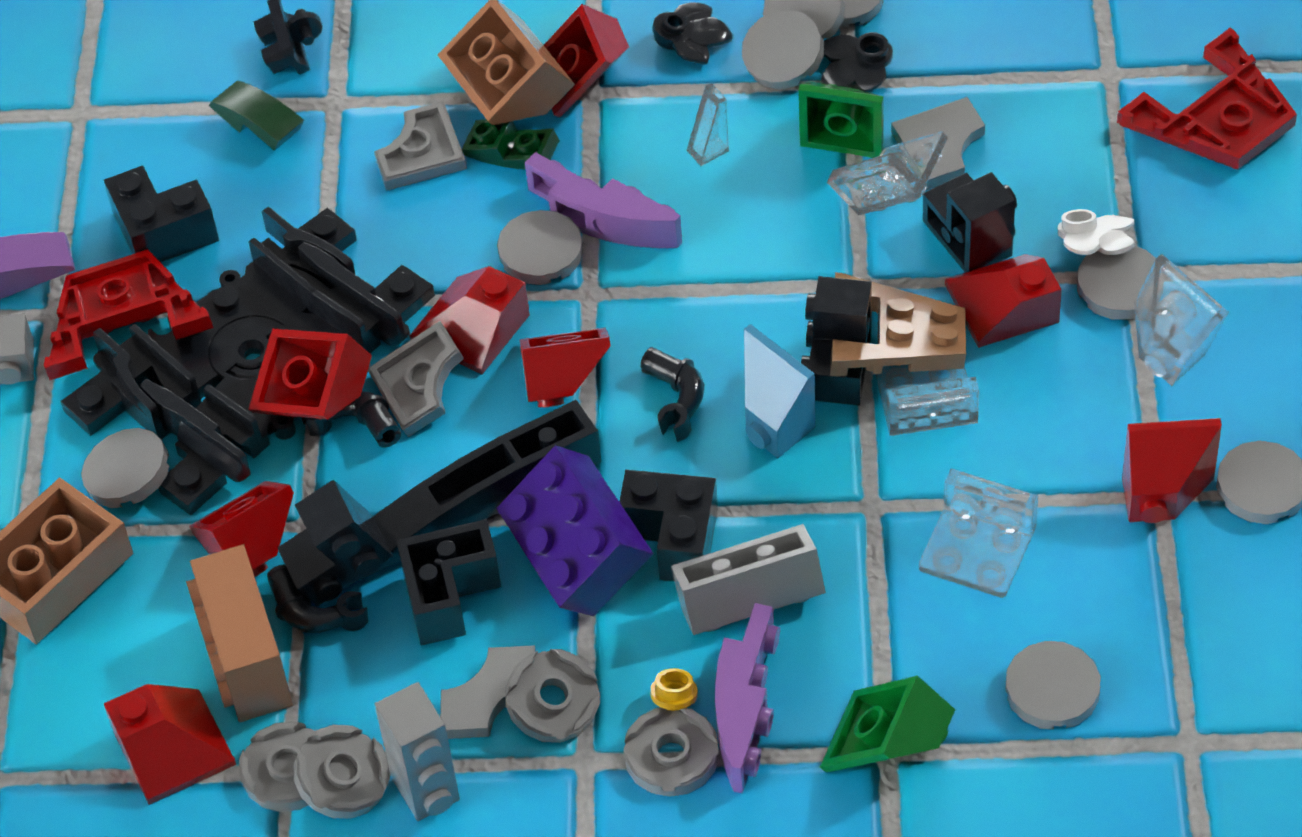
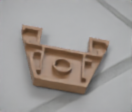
(910, 333)

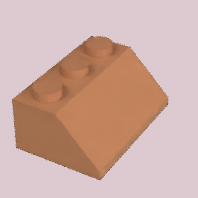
(504, 66)

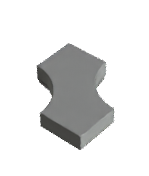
(475, 704)

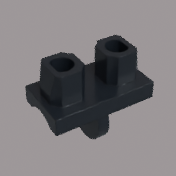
(291, 33)

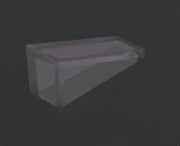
(710, 128)

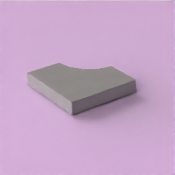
(957, 121)
(422, 150)
(415, 376)

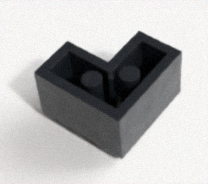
(972, 219)
(160, 222)
(838, 312)
(672, 511)
(335, 547)
(442, 569)

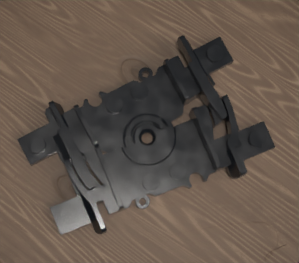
(289, 288)

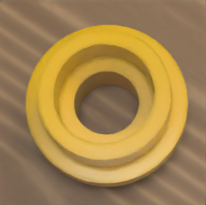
(674, 689)

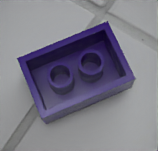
(574, 531)

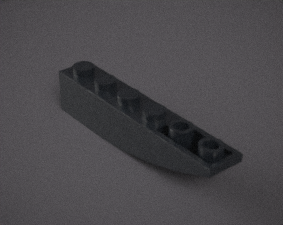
(483, 478)

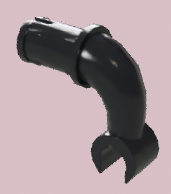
(683, 379)
(369, 411)
(300, 614)

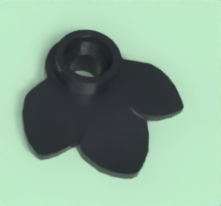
(690, 31)
(857, 60)

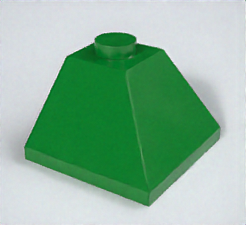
(840, 119)
(888, 724)

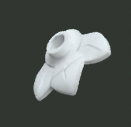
(1087, 234)

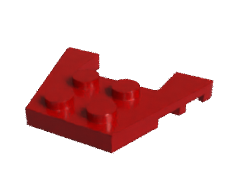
(1229, 120)
(116, 296)

